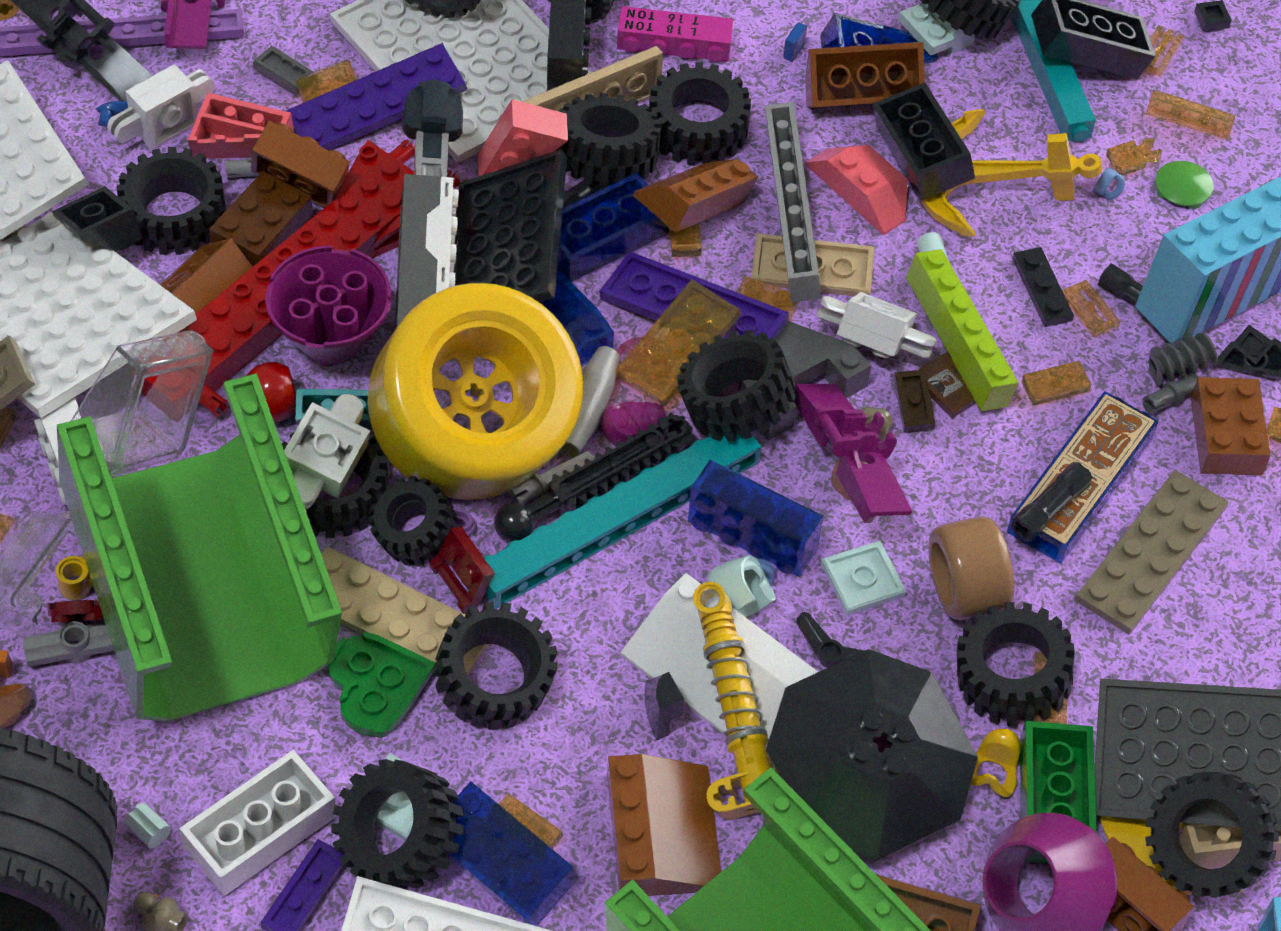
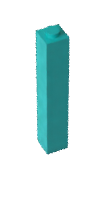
(1056, 79)

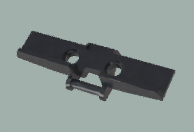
(73, 44)

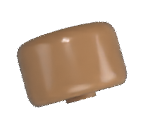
(970, 567)

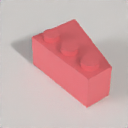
(231, 126)
(521, 135)

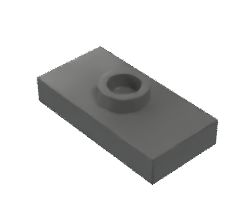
(280, 68)

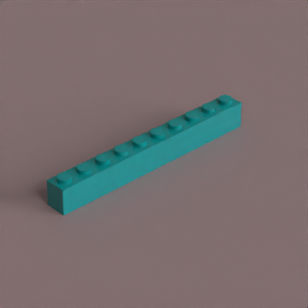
(610, 517)

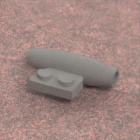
(598, 385)

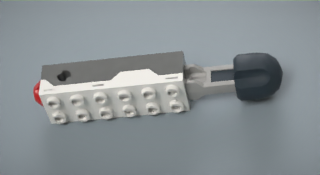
(428, 199)

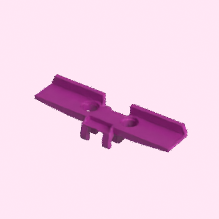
(187, 22)
(869, 485)

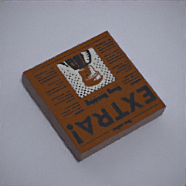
(947, 385)

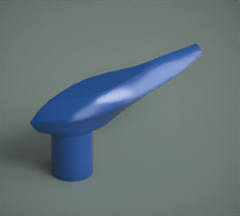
(108, 109)

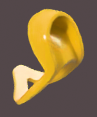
(1004, 749)

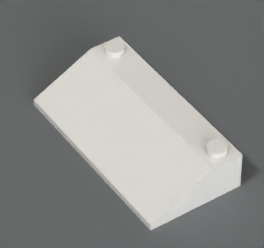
(674, 643)

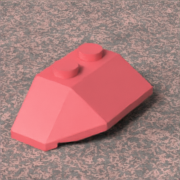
(864, 183)

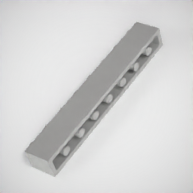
(792, 202)

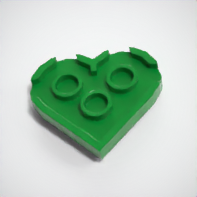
(377, 682)

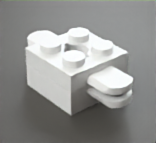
(161, 106)
(876, 325)
(327, 448)

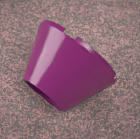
(1080, 867)

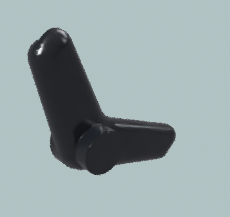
(826, 649)

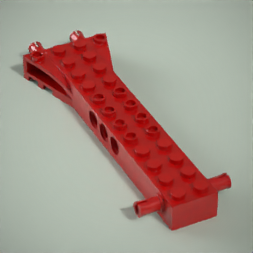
(360, 218)

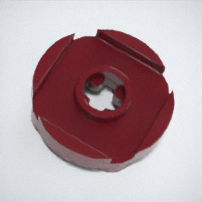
(72, 610)

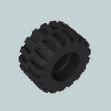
(397, 505)

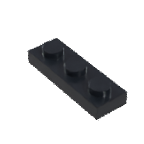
(1042, 287)

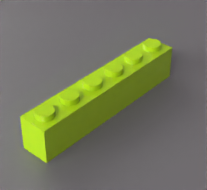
(962, 330)

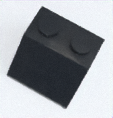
(101, 220)

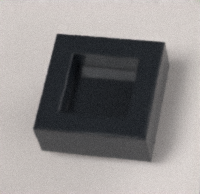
(1212, 15)

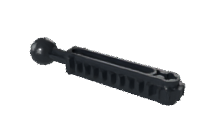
(517, 520)

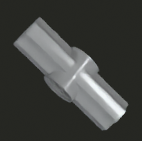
(57, 645)

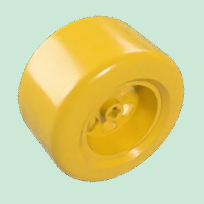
(527, 352)

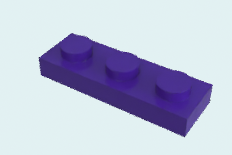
(304, 889)

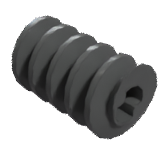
(1182, 355)

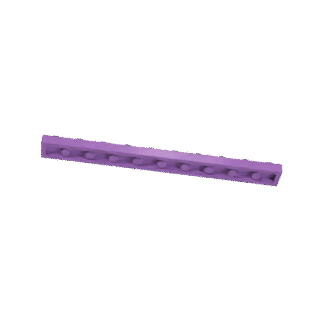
(126, 32)

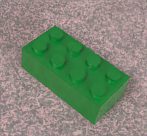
(1057, 773)

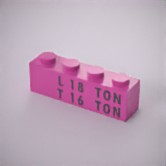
(675, 33)

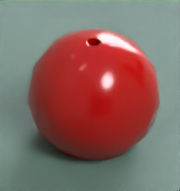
(277, 389)

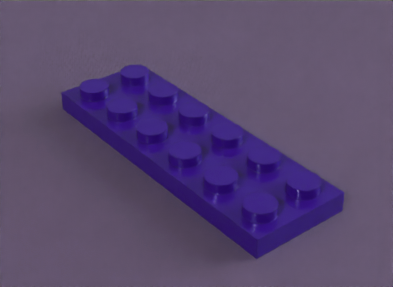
(373, 99)
(651, 287)

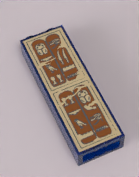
(1108, 446)

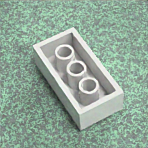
(258, 822)

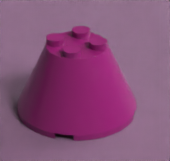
(328, 302)

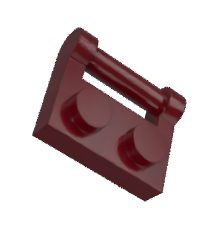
(469, 566)

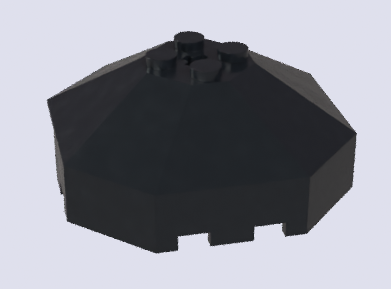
(864, 795)

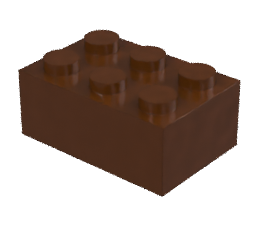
(263, 217)

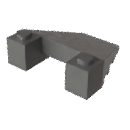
(813, 355)

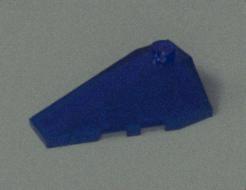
(851, 31)
(579, 318)

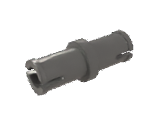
(1170, 394)

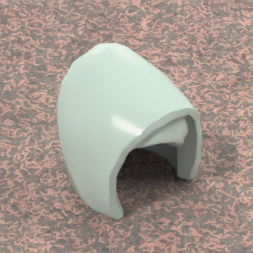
(744, 584)

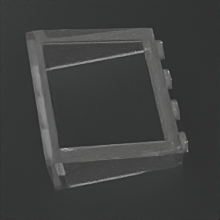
(163, 422)

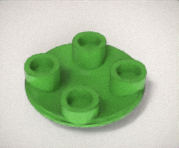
(1184, 183)

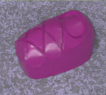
(628, 417)

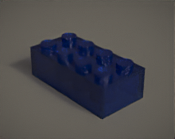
(606, 228)
(754, 518)
(509, 858)

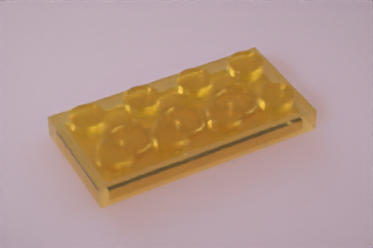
(685, 324)

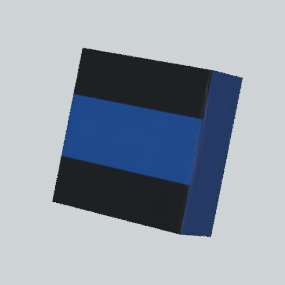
(795, 41)

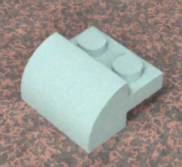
(932, 31)

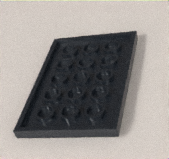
(512, 226)

